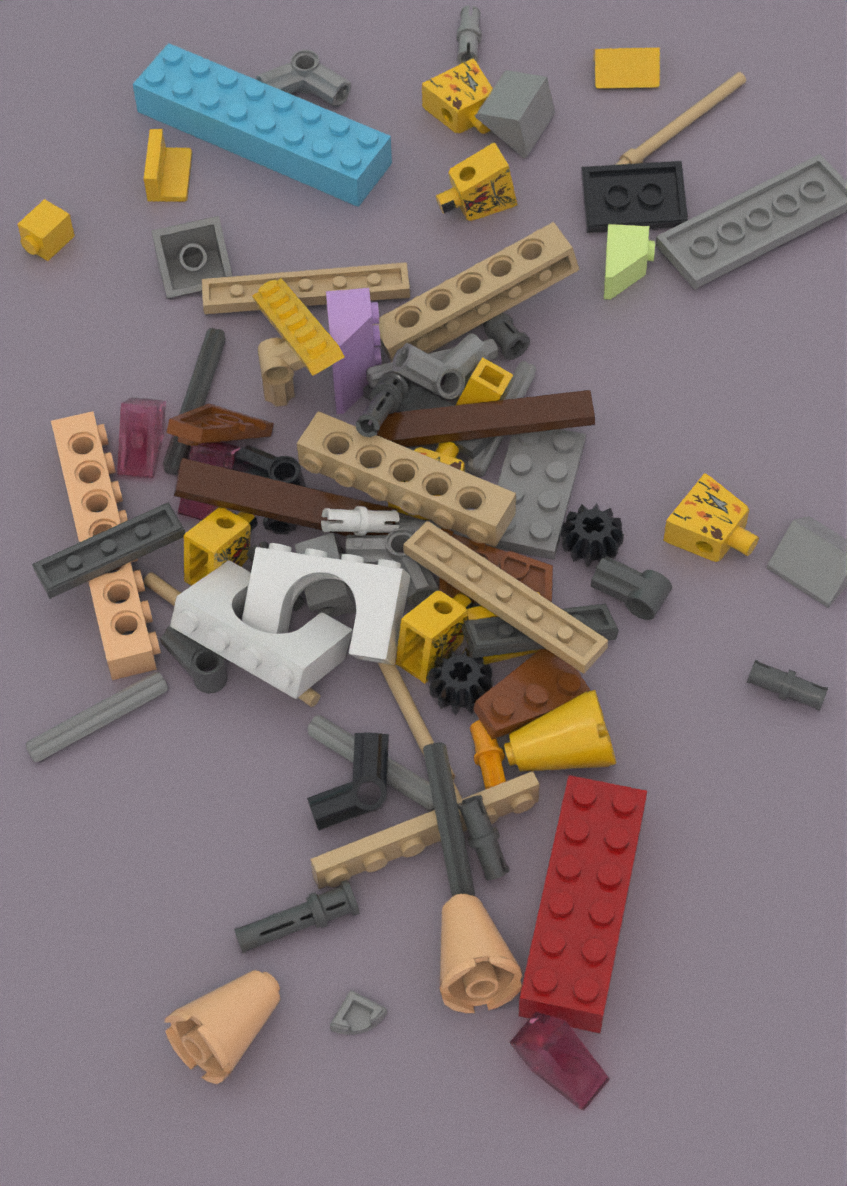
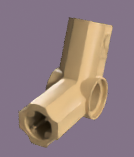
(277, 370)

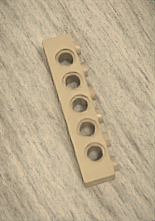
(479, 292)
(425, 477)

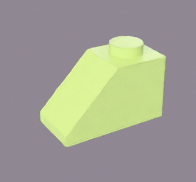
(626, 257)

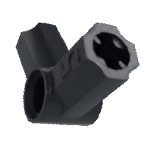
(263, 464)
(369, 766)

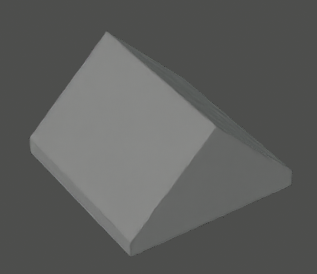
(518, 109)
(190, 254)
(812, 560)

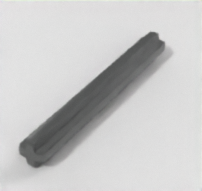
(196, 392)

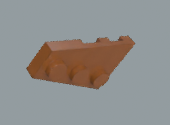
(216, 424)
(527, 570)
(528, 693)

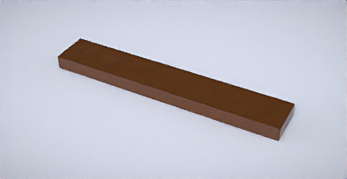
(489, 419)
(262, 495)

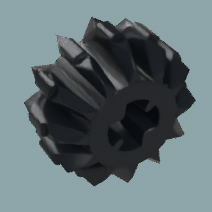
(592, 534)
(447, 673)

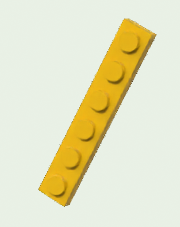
(297, 326)

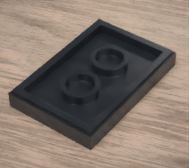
(634, 195)

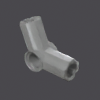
(308, 76)
(428, 371)
(386, 547)

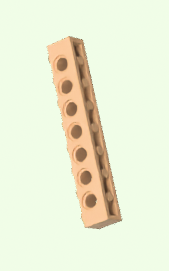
(124, 653)

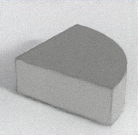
(357, 1015)

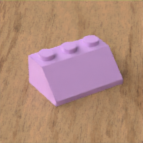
(352, 327)

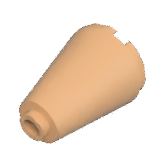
(474, 958)
(223, 1024)

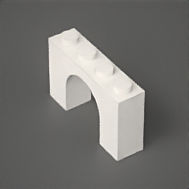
(378, 591)
(287, 661)

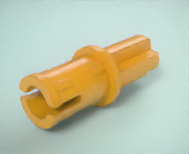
(487, 755)

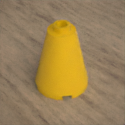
(563, 738)

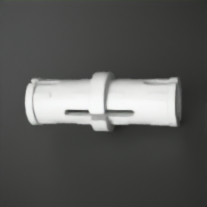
(359, 520)

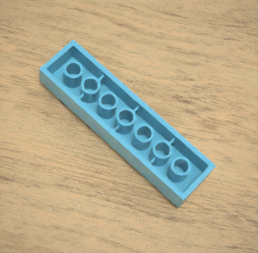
(263, 124)

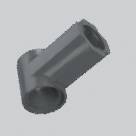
(639, 591)
(194, 659)

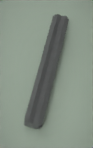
(448, 819)

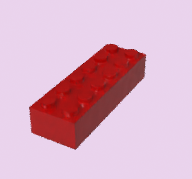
(583, 903)

